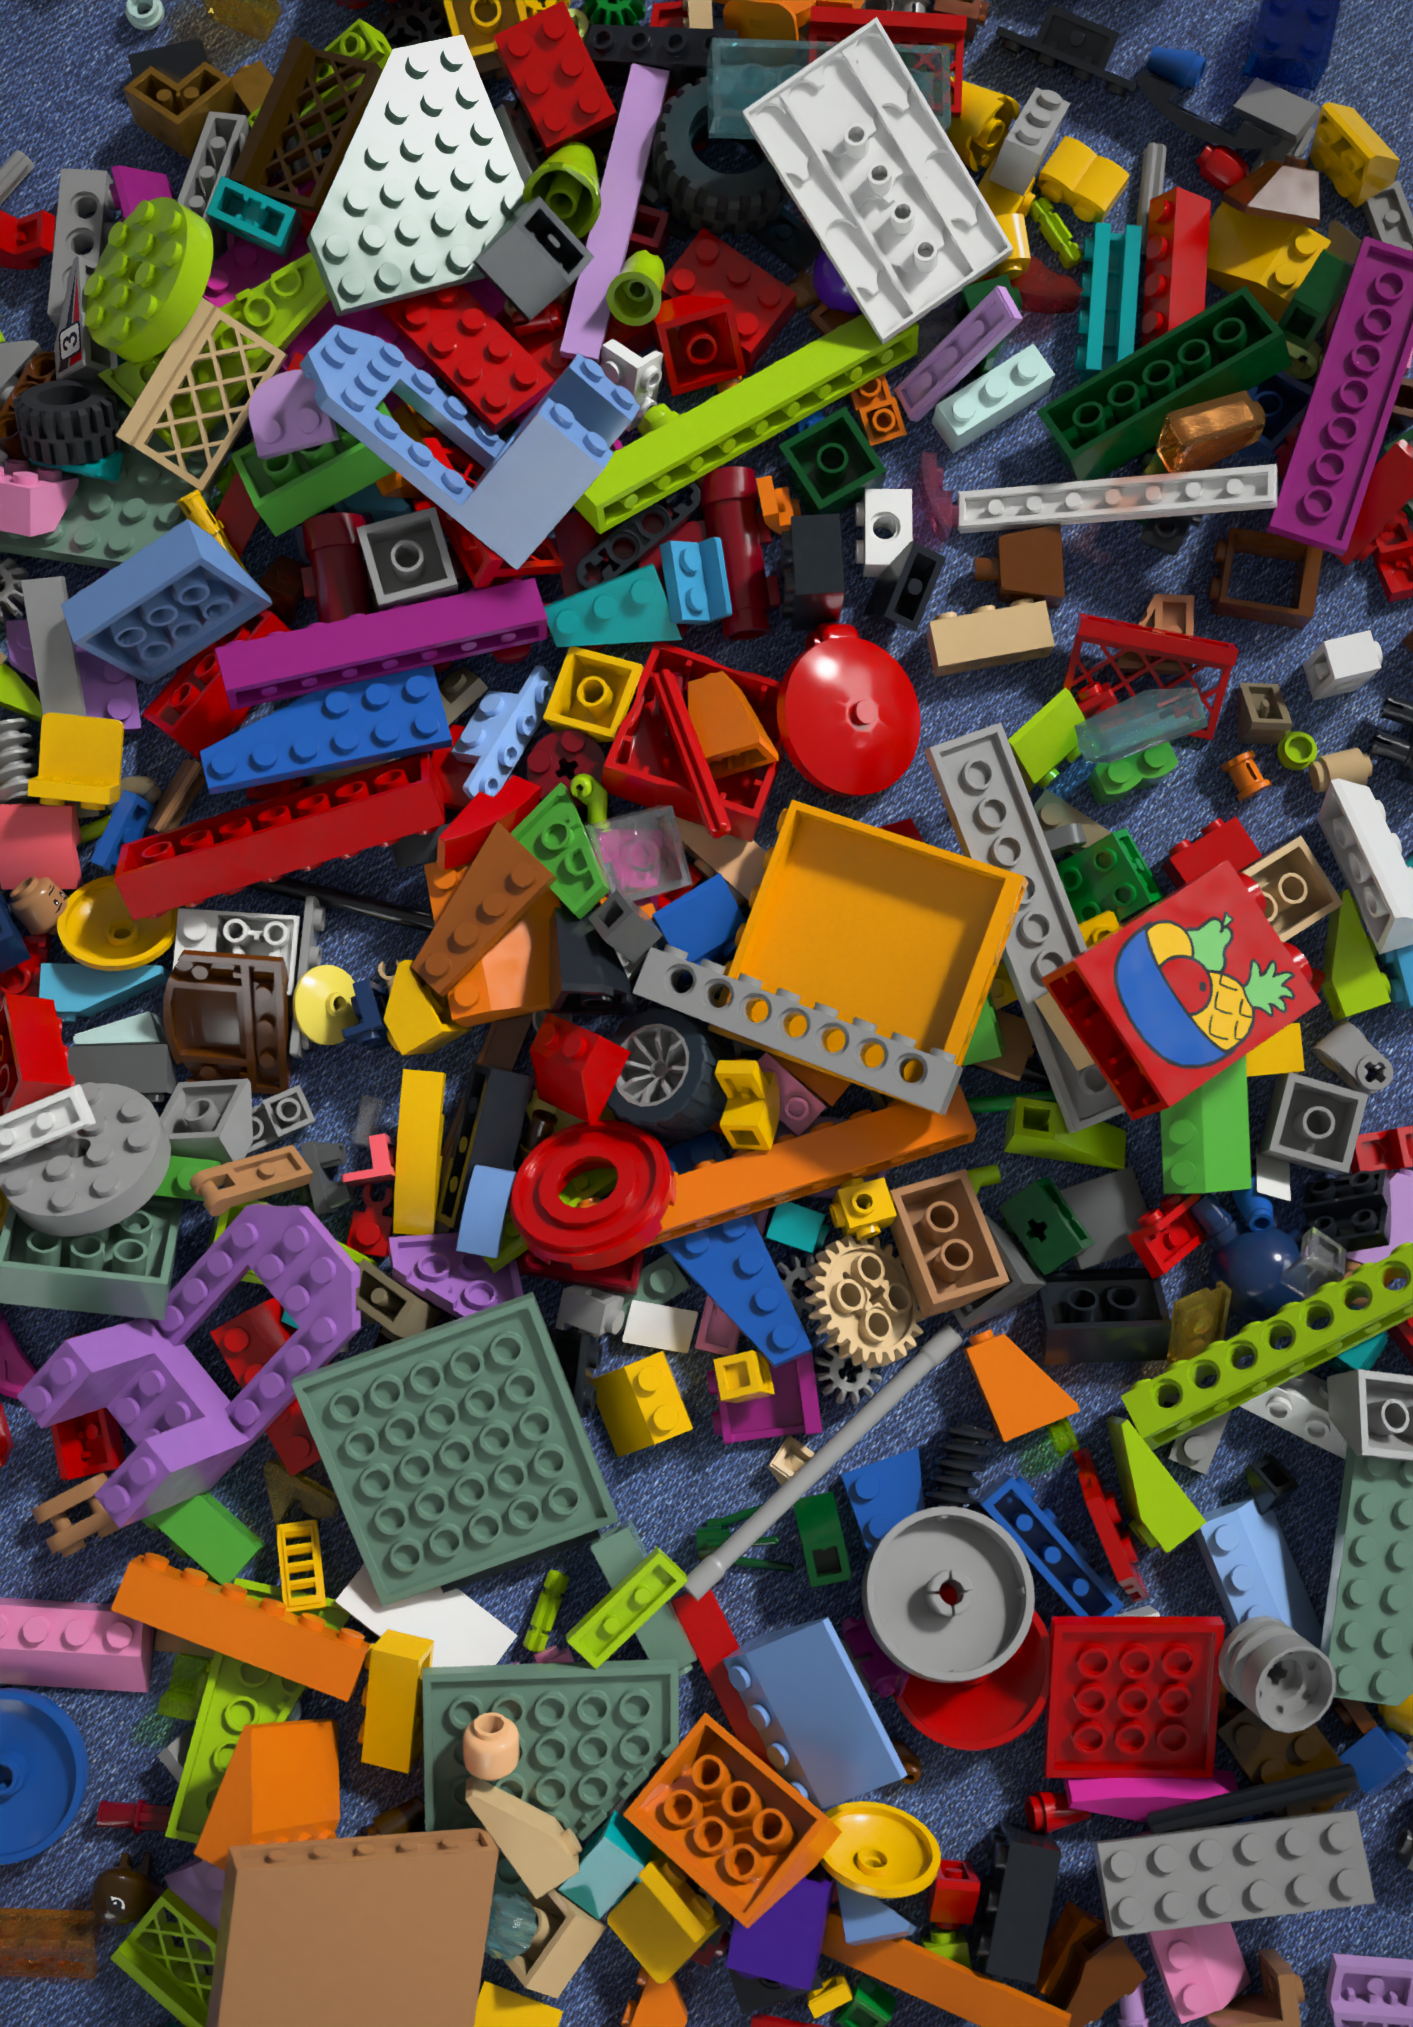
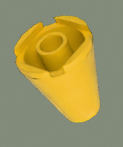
(982, 124)

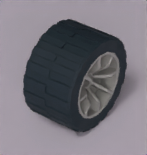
(669, 1074)

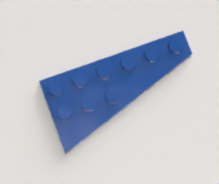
(333, 732)
(737, 1270)

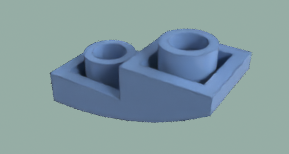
(485, 1211)

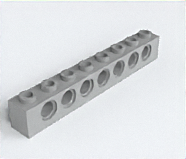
(659, 984)

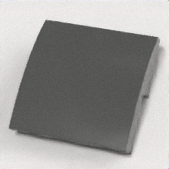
(1108, 1212)

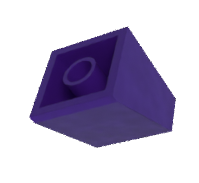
(787, 1937)

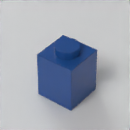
(1378, 1759)

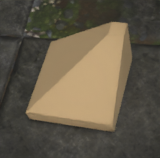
(789, 1459)

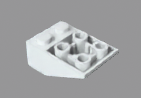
(239, 934)

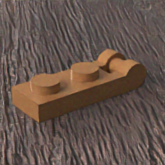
(251, 1179)

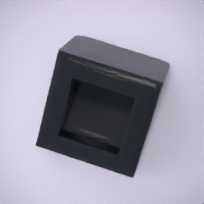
(1270, 1483)

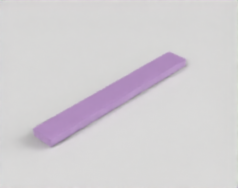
(619, 204)

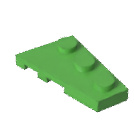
(560, 843)

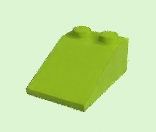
(1151, 1497)

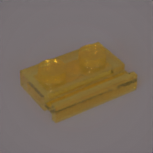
(1198, 1322)

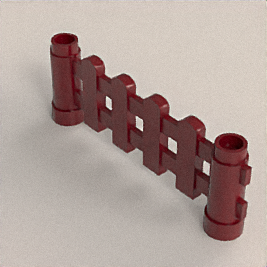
(728, 508)

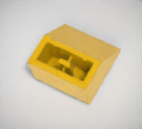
(1352, 154)

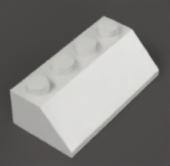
(1370, 862)

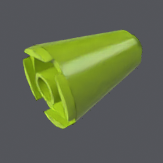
(568, 187)

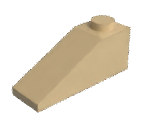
(526, 1835)

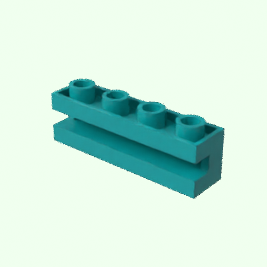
(1109, 298)

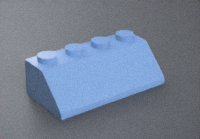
(1255, 1568)

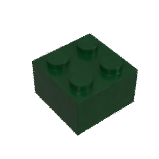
(831, 464)

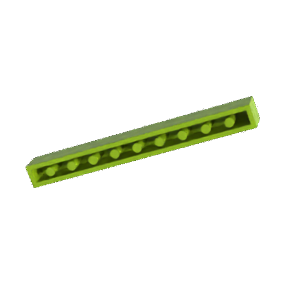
(741, 419)

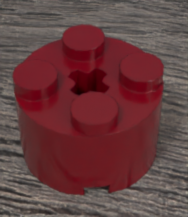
(563, 751)

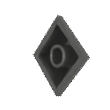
(1023, 1282)

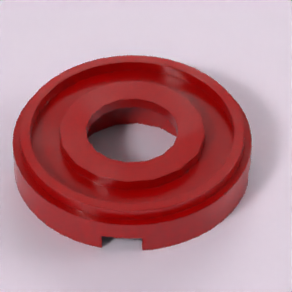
(603, 1232)

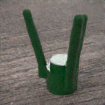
(713, 1536)

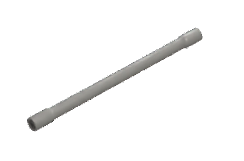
(714, 1566)

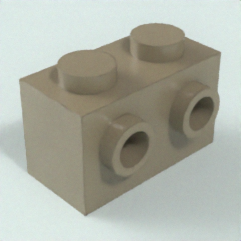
(392, 1304)

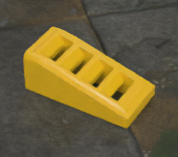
(293, 1531)

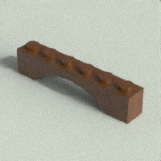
(1095, 1976)

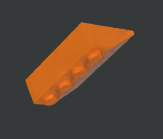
(513, 972)
(276, 1788)
(731, 1822)

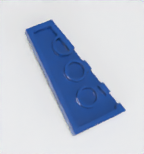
(884, 1494)

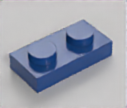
(126, 825)

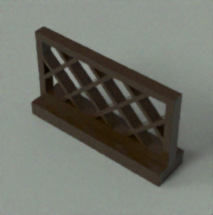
(281, 120)

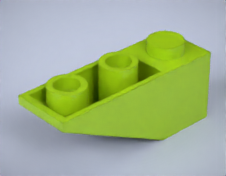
(1351, 971)
(1040, 1131)

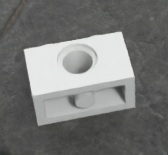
(882, 509)
(1342, 664)

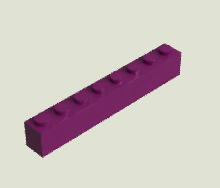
(381, 643)

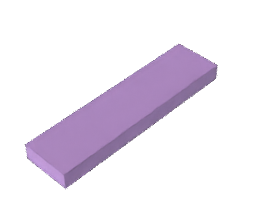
(958, 353)

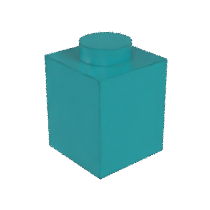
(797, 1227)

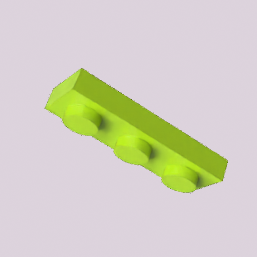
(626, 1607)

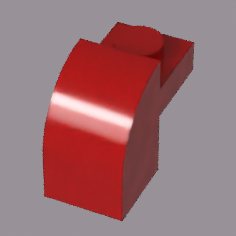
(25, 239)

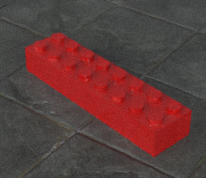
(280, 836)

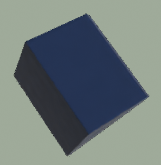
(1284, 406)

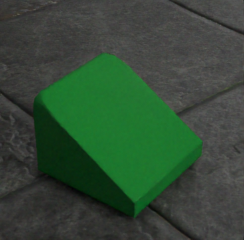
(869, 2007)

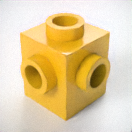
(862, 1208)

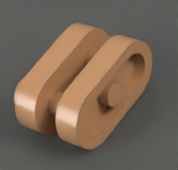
(71, 1537)

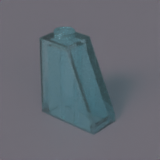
(1140, 724)

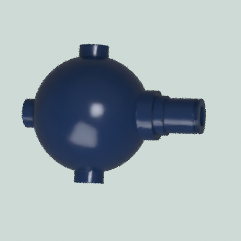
(1248, 1260)

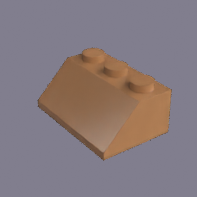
(945, 1243)

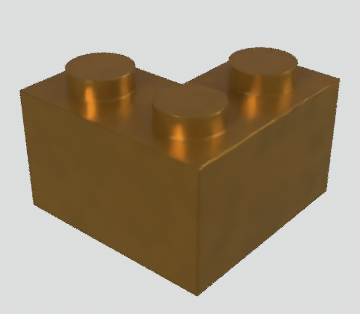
(179, 110)

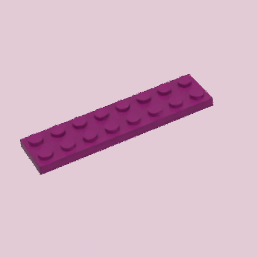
(1349, 402)

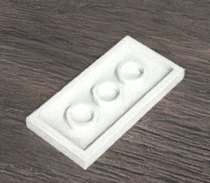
(460, 1627)

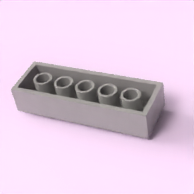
(1232, 1872)

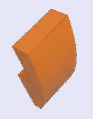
(877, 411)
(776, 505)

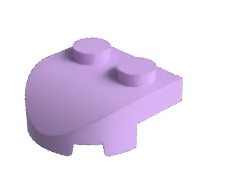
(287, 416)
(1370, 1991)

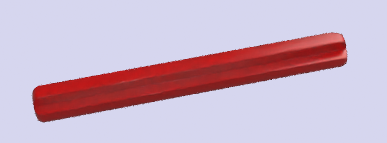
(691, 754)

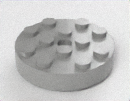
(81, 1193)
(990, 1585)

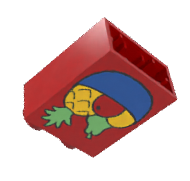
(1183, 990)

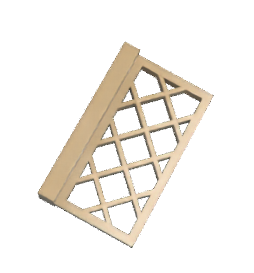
(167, 383)

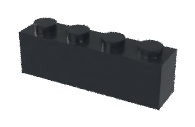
(485, 1133)

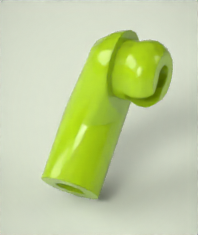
(592, 795)

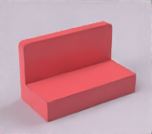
(384, 1162)

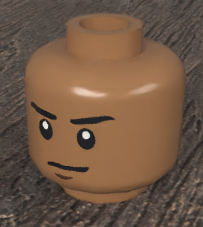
(38, 904)

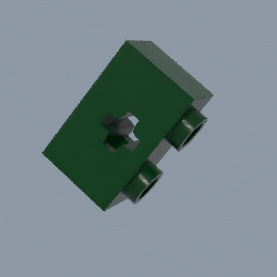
(1065, 1233)

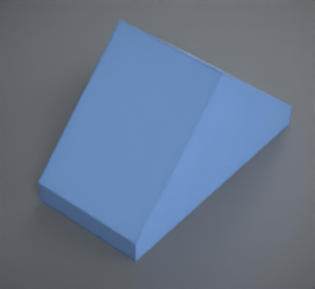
(869, 1919)

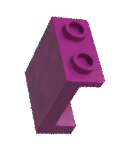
(788, 1412)

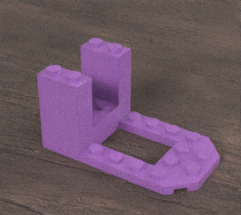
(163, 1395)

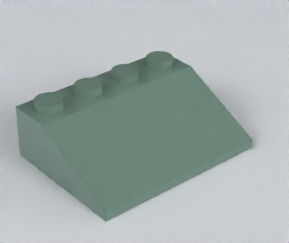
(102, 1272)

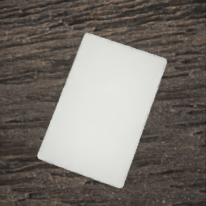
(660, 1326)

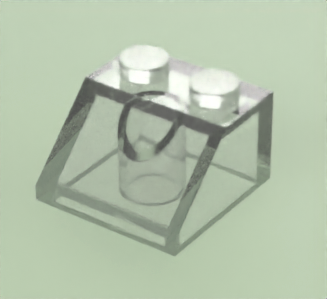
(640, 852)

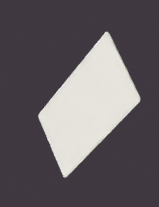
(1273, 1177)

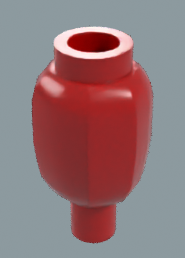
(1221, 166)

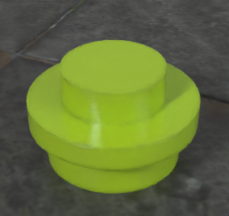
(1297, 751)

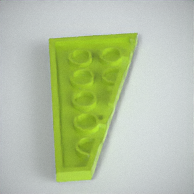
(271, 310)
(233, 1698)

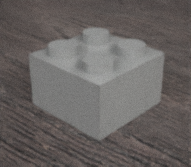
(408, 559)
(1312, 1124)

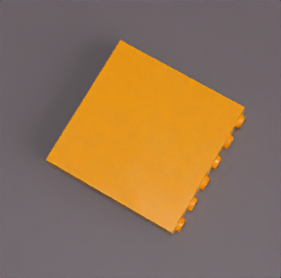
(875, 933)

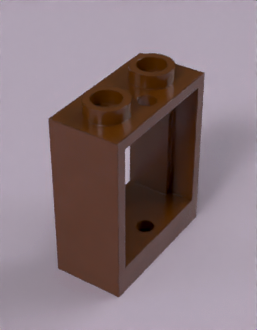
(1271, 546)

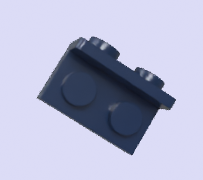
(370, 1005)

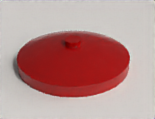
(848, 717)
(986, 1709)

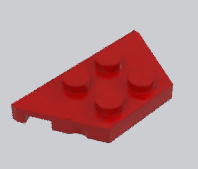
(1106, 1515)

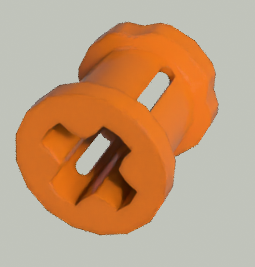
(1245, 775)

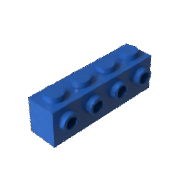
(1046, 1549)

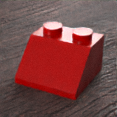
(697, 342)
(575, 1068)

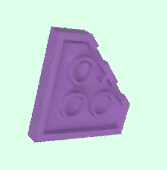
(105, 687)
(450, 1278)

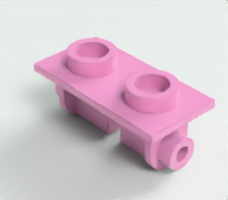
(797, 1103)

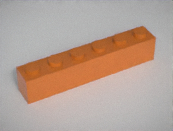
(242, 1626)

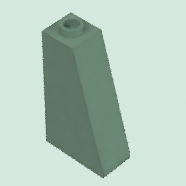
(662, 1634)

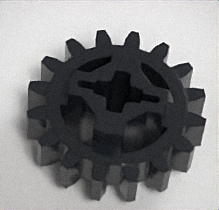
(403, 27)

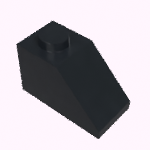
(905, 588)

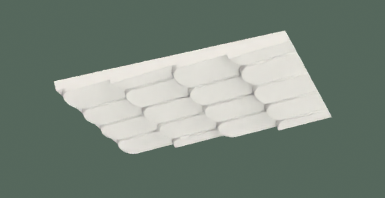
(878, 181)

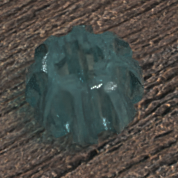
(510, 1926)

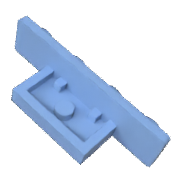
(502, 732)

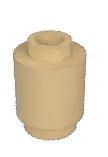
(1345, 765)

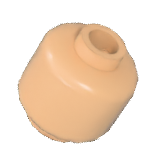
(491, 1747)

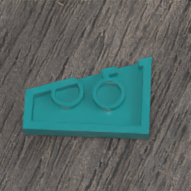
(614, 612)

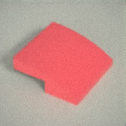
(39, 843)

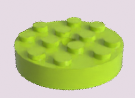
(149, 279)

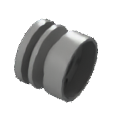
(1277, 1674)

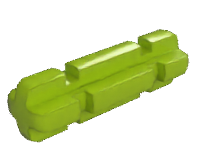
(1056, 232)
(546, 1611)

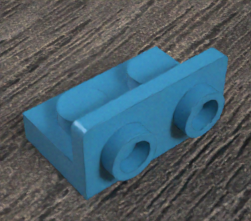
(696, 581)

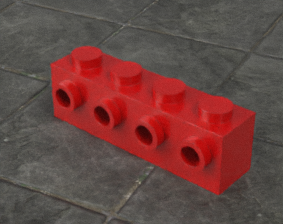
(1175, 261)

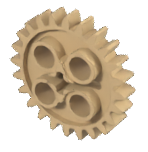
(864, 1301)

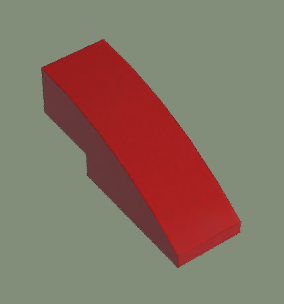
(471, 828)

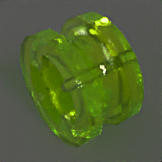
(1062, 1437)

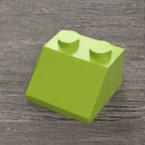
(1047, 741)

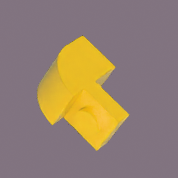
(751, 1106)

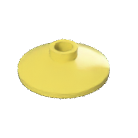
(314, 1004)

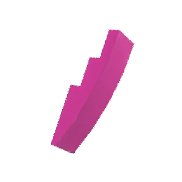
(1138, 1796)

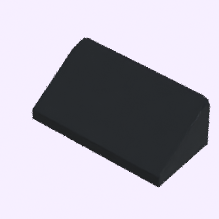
(172, 60)

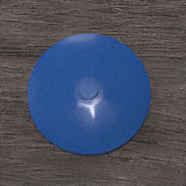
(40, 1773)

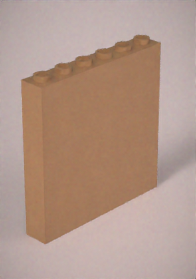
(354, 1931)

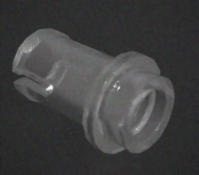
(367, 1120)

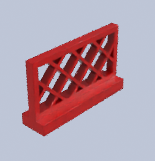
(902, 27)
(477, 558)
(1157, 643)

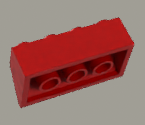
(195, 703)
(247, 1346)

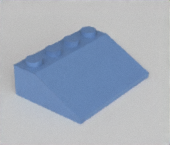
(164, 604)
(813, 1713)

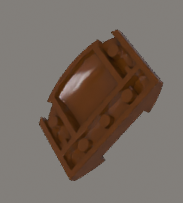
(230, 1018)

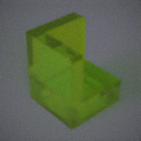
(186, 1687)

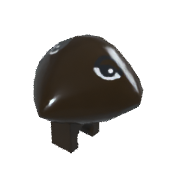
(125, 1894)

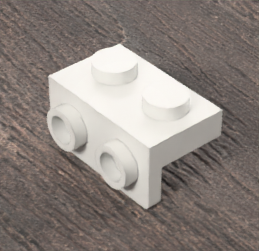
(634, 373)

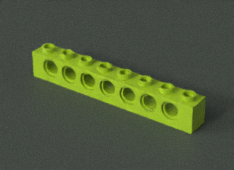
(1273, 1366)

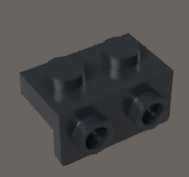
(578, 1359)

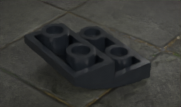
(1351, 1209)

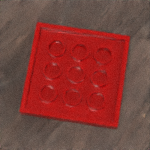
(1132, 1696)

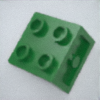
(1108, 878)

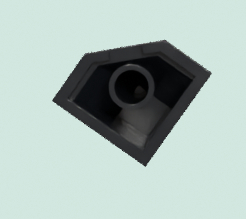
(585, 969)

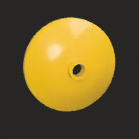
(102, 933)
(881, 1851)

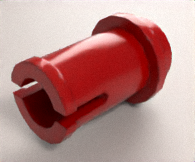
(549, 318)

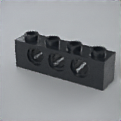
(666, 48)

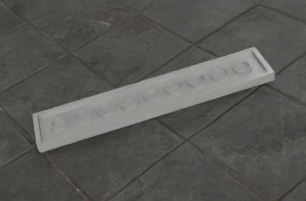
(1001, 829)

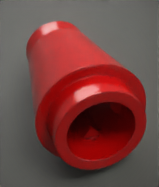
(1051, 1812)

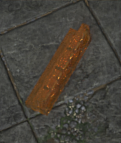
(50, 1938)

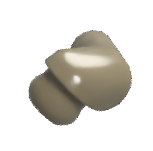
(142, 786)

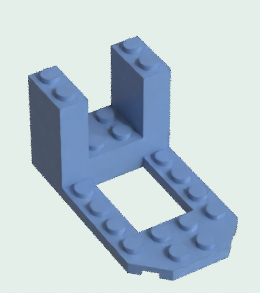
(525, 481)

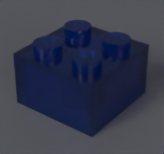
(1291, 41)

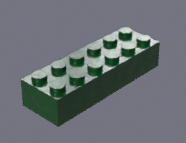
(1126, 405)

